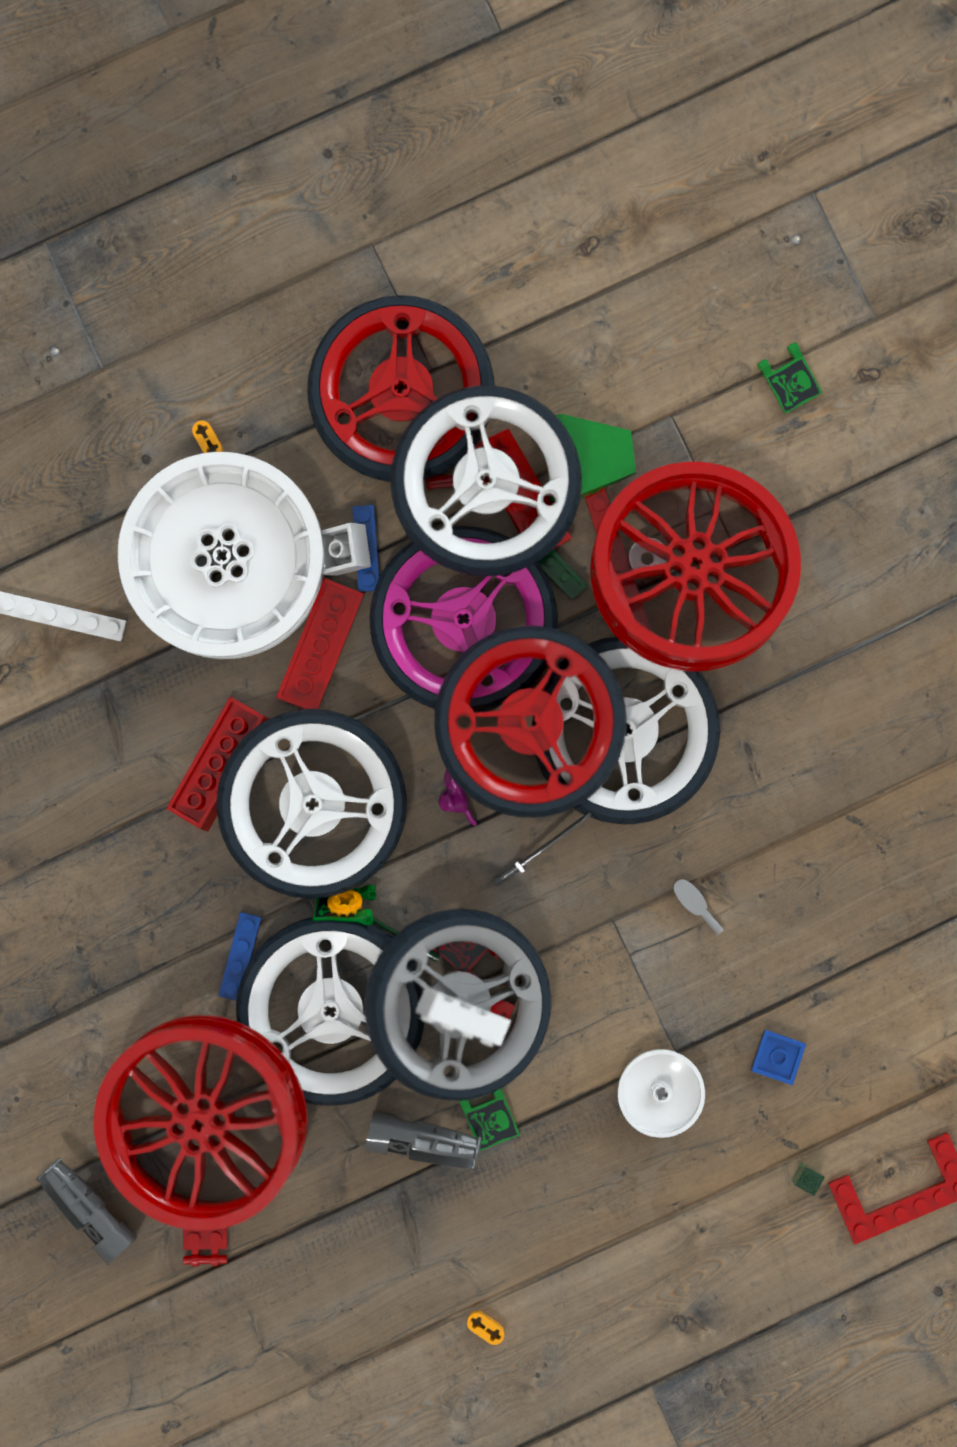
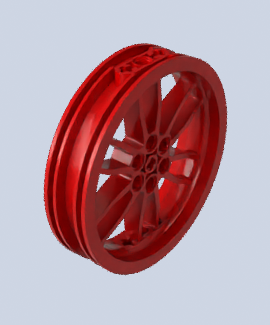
(777, 536)
(115, 1141)

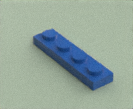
(369, 576)
(240, 954)

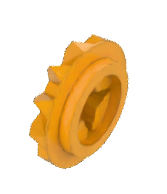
(351, 897)

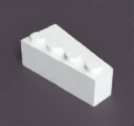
(462, 1016)

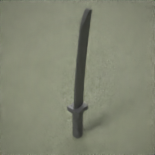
(520, 865)

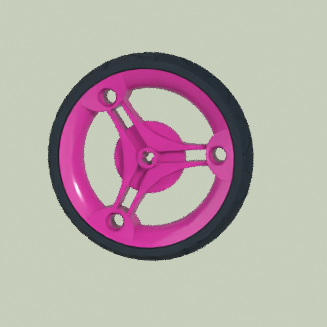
(389, 638)

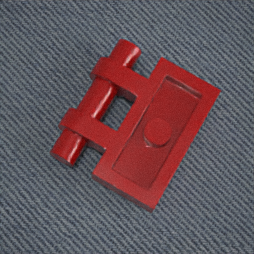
(208, 1239)

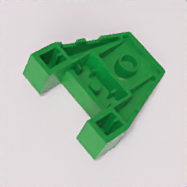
(603, 453)

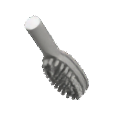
(695, 903)

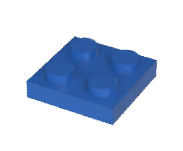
(778, 1057)

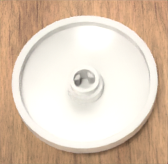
(661, 1093)

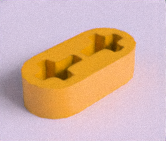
(211, 437)
(482, 1331)

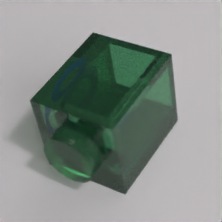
(808, 1179)

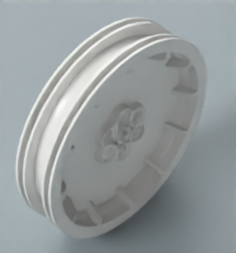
(166, 536)

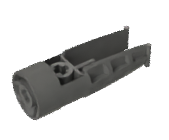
(422, 1141)
(86, 1211)

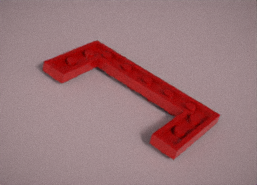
(865, 1226)

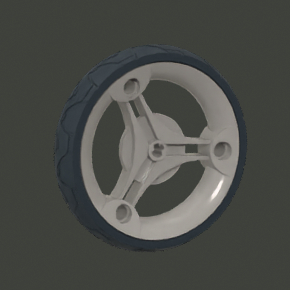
(391, 972)

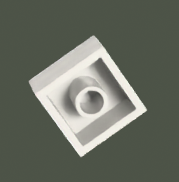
(345, 549)

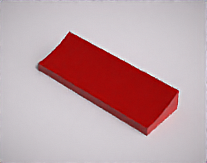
(197, 792)

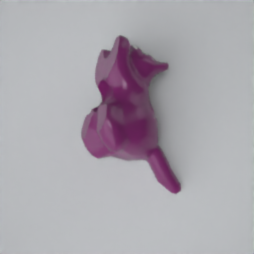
(455, 799)

